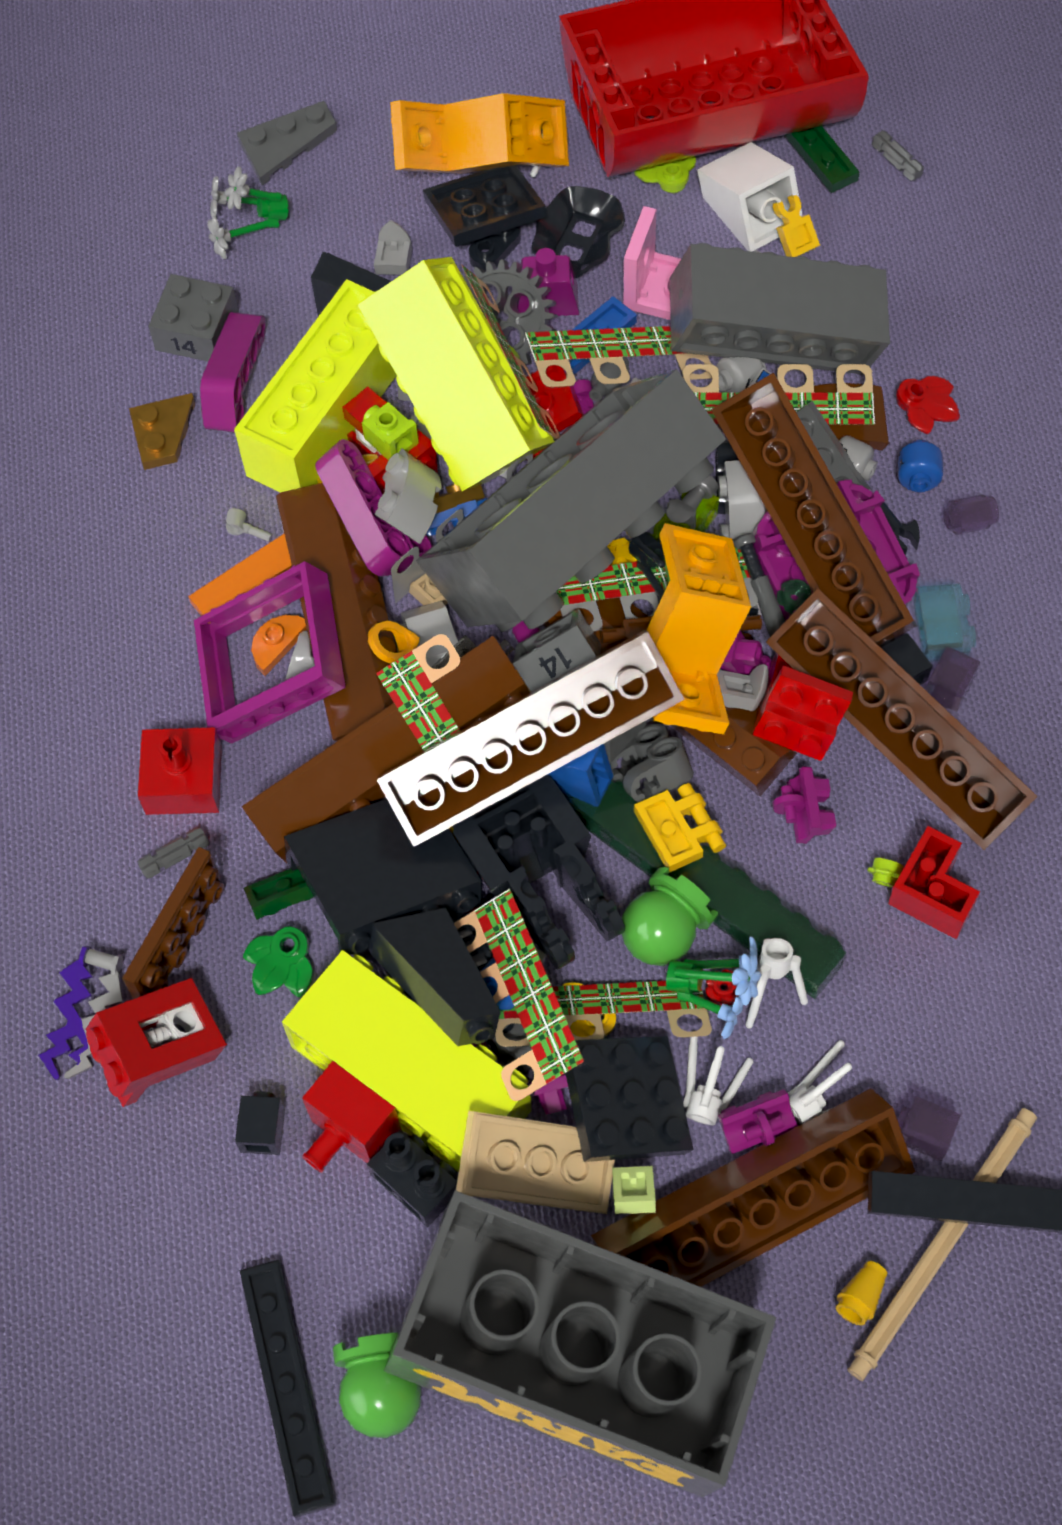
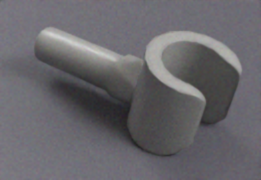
(236, 525)

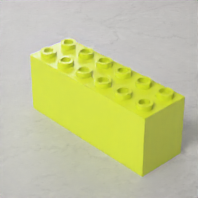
(453, 372)
(303, 403)
(400, 1055)

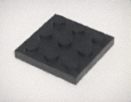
(484, 204)
(628, 1100)

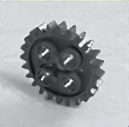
(534, 318)

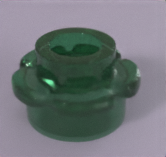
(793, 587)

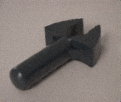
(908, 531)

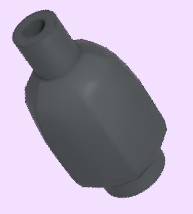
(610, 371)

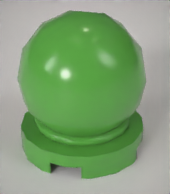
(665, 920)
(368, 1396)

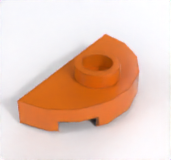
(275, 640)

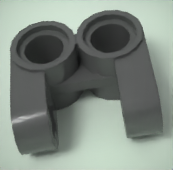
(653, 757)

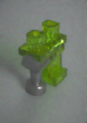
(695, 509)

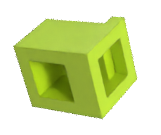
(389, 430)

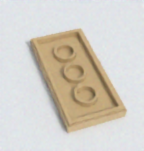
(531, 1164)

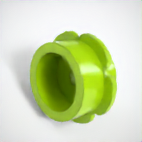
(885, 871)

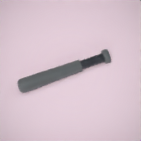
(761, 585)

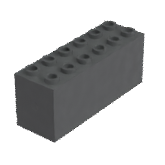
(778, 308)

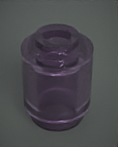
(971, 514)

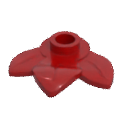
(929, 402)

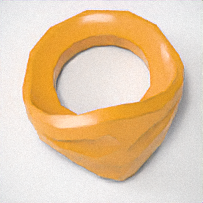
(405, 641)

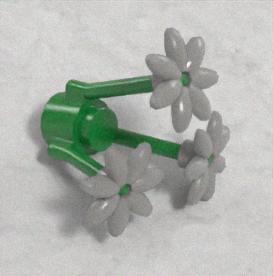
(270, 205)

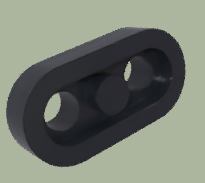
(498, 245)

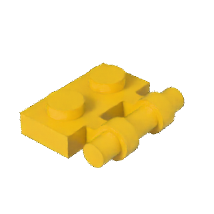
(670, 832)

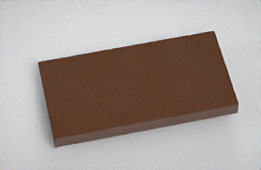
(177, 922)

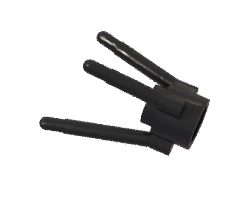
(649, 554)

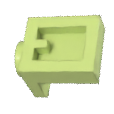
(633, 1190)

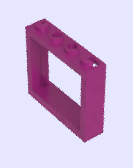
(322, 680)

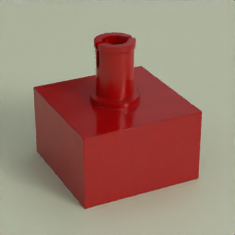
(180, 771)
(348, 1115)

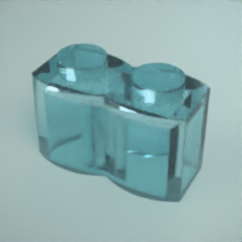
(943, 620)

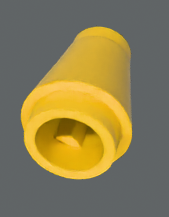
(861, 1295)

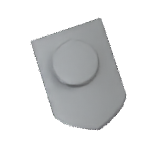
(393, 250)
(743, 690)

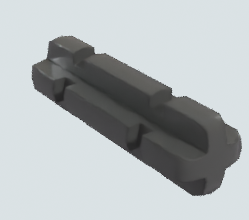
(898, 155)
(172, 852)

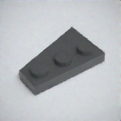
(283, 138)
(829, 446)

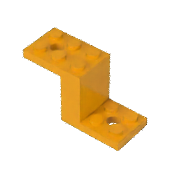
(479, 134)
(698, 622)

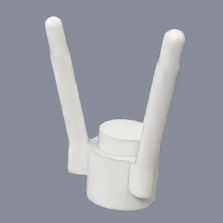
(774, 963)
(809, 1102)
(704, 1103)

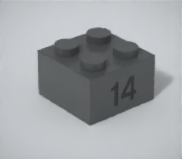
(191, 316)
(556, 650)

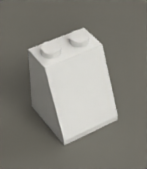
(743, 192)

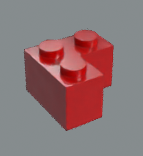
(927, 889)

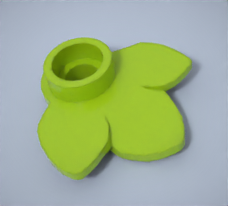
(670, 176)

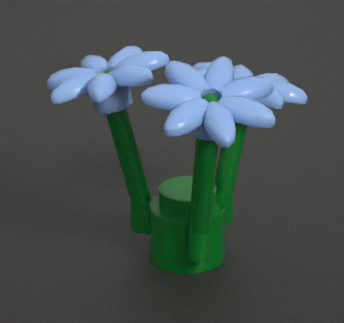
(689, 976)

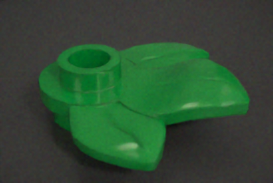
(276, 966)

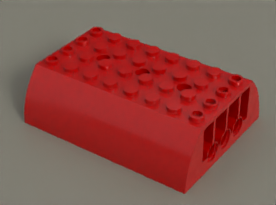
(681, 53)

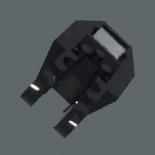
(527, 839)

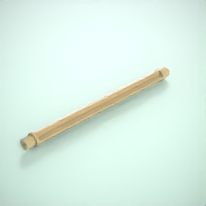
(936, 1253)

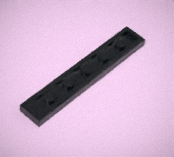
(964, 1201)
(287, 1389)

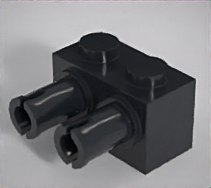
(414, 1176)

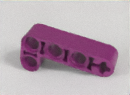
(229, 370)
(356, 500)

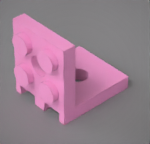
(646, 271)

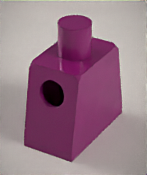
(557, 275)

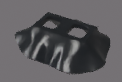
(580, 205)

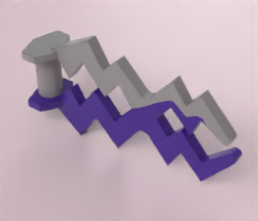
(75, 1025)

